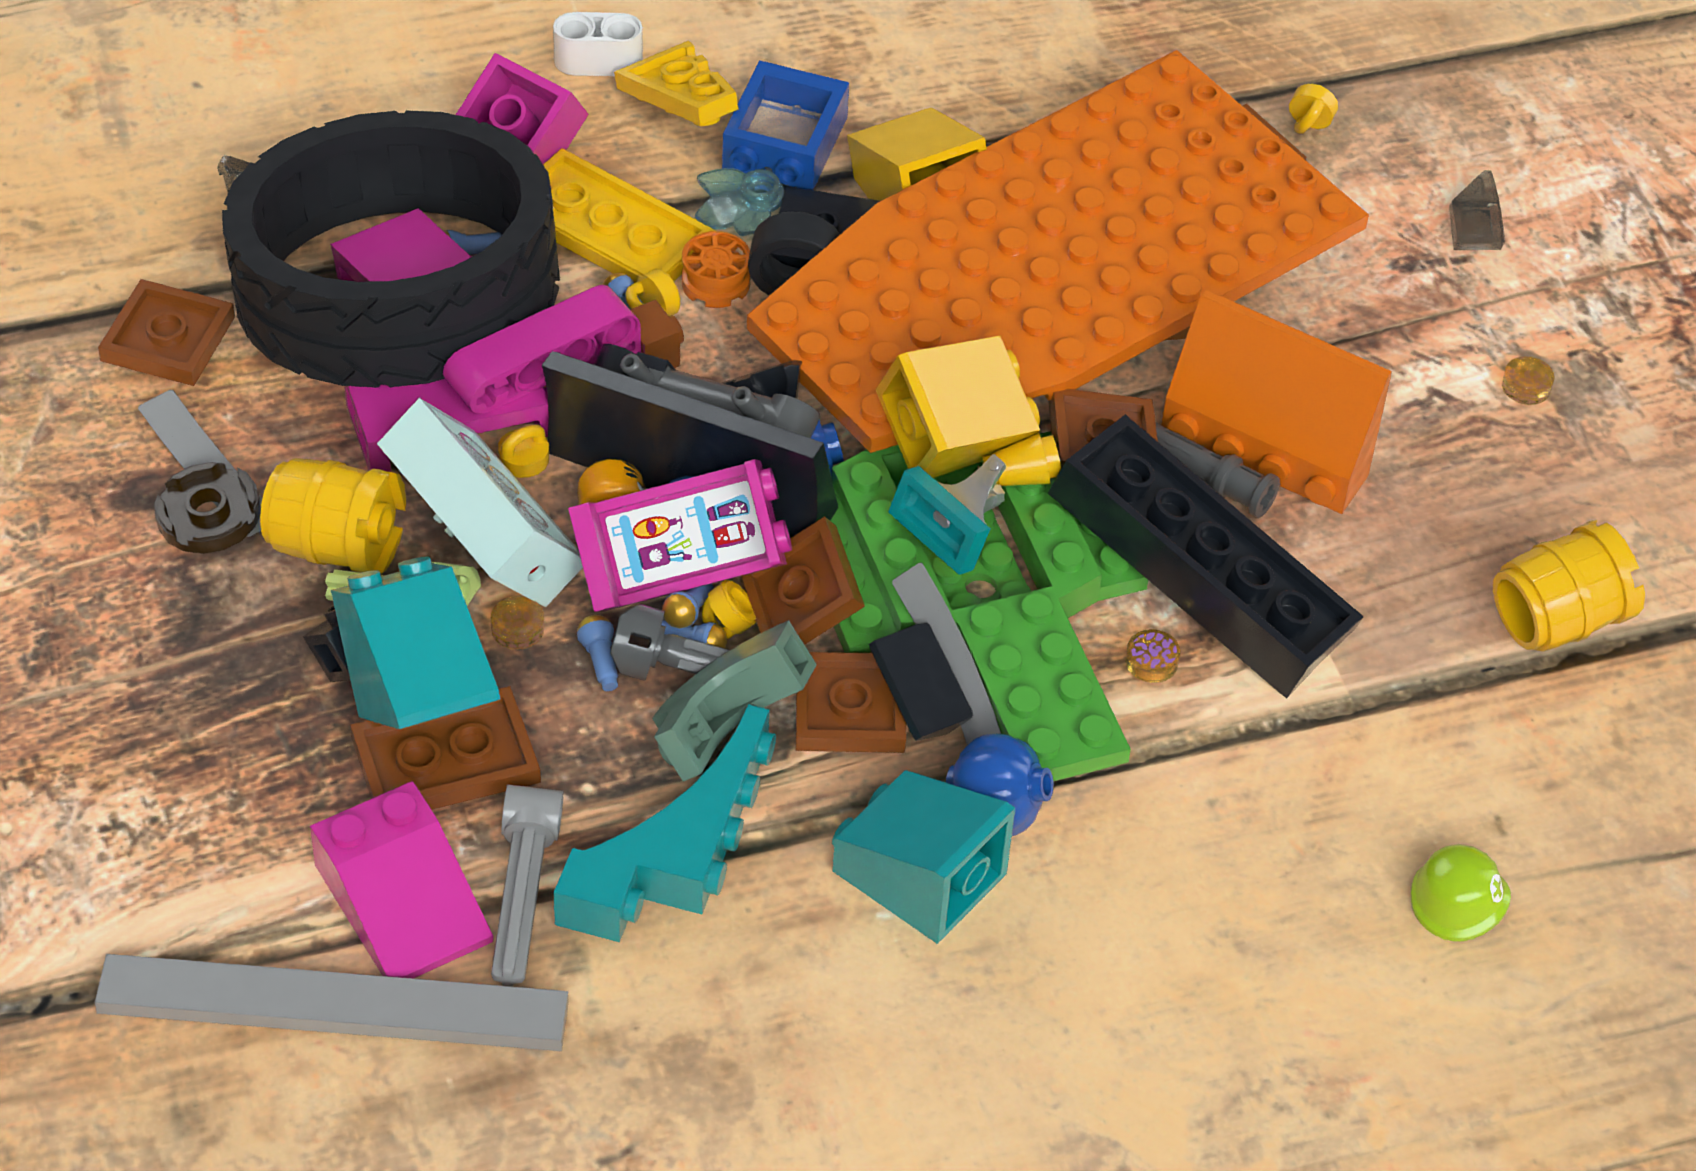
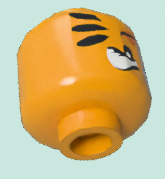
(608, 480)

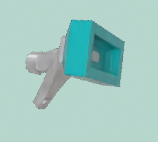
(950, 516)

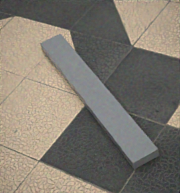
(332, 1002)

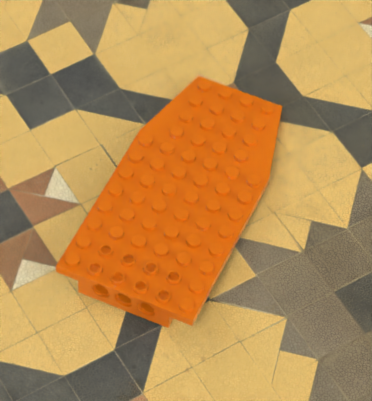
(1060, 240)

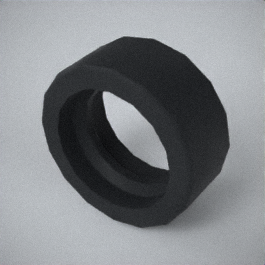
(785, 231)

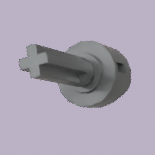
(665, 648)

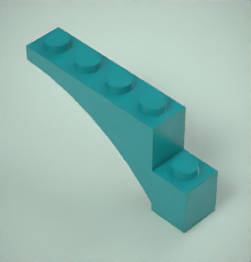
(676, 852)

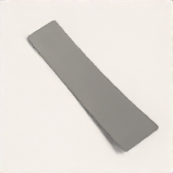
(183, 434)
(929, 607)

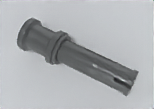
(1223, 474)

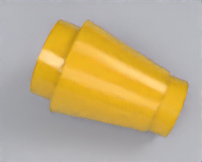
(1029, 461)

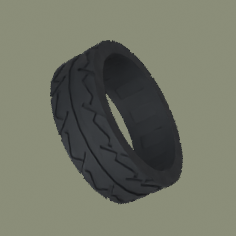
(377, 167)

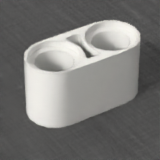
(596, 43)

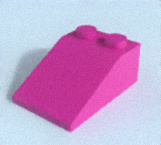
(525, 106)
(399, 883)

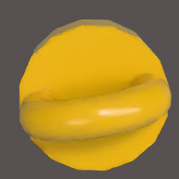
(1312, 107)
(654, 286)
(524, 451)
(730, 606)

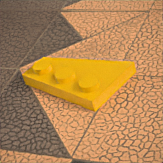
(679, 85)

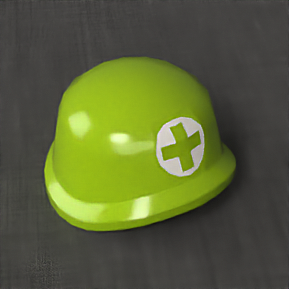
(1459, 893)

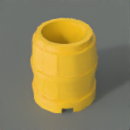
(333, 513)
(1568, 588)

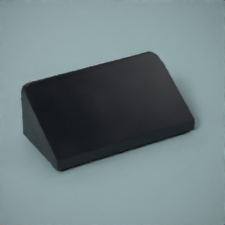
(921, 681)

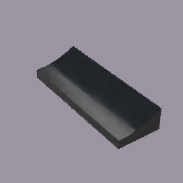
(674, 436)
(1204, 554)

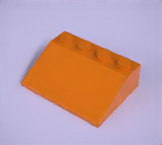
(1277, 401)

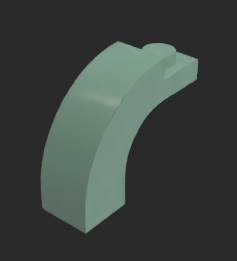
(717, 696)

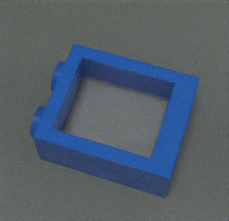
(786, 124)

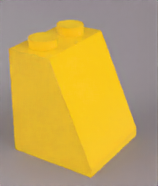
(908, 150)
(956, 404)

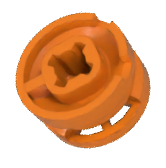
(715, 268)

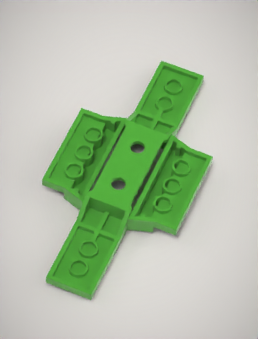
(1017, 635)

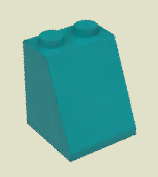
(411, 645)
(926, 850)

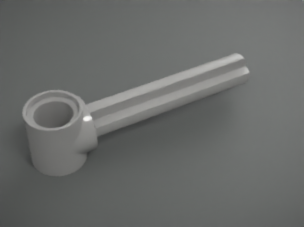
(530, 824)

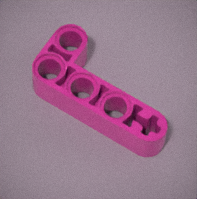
(512, 359)

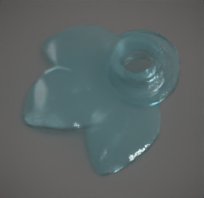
(739, 198)

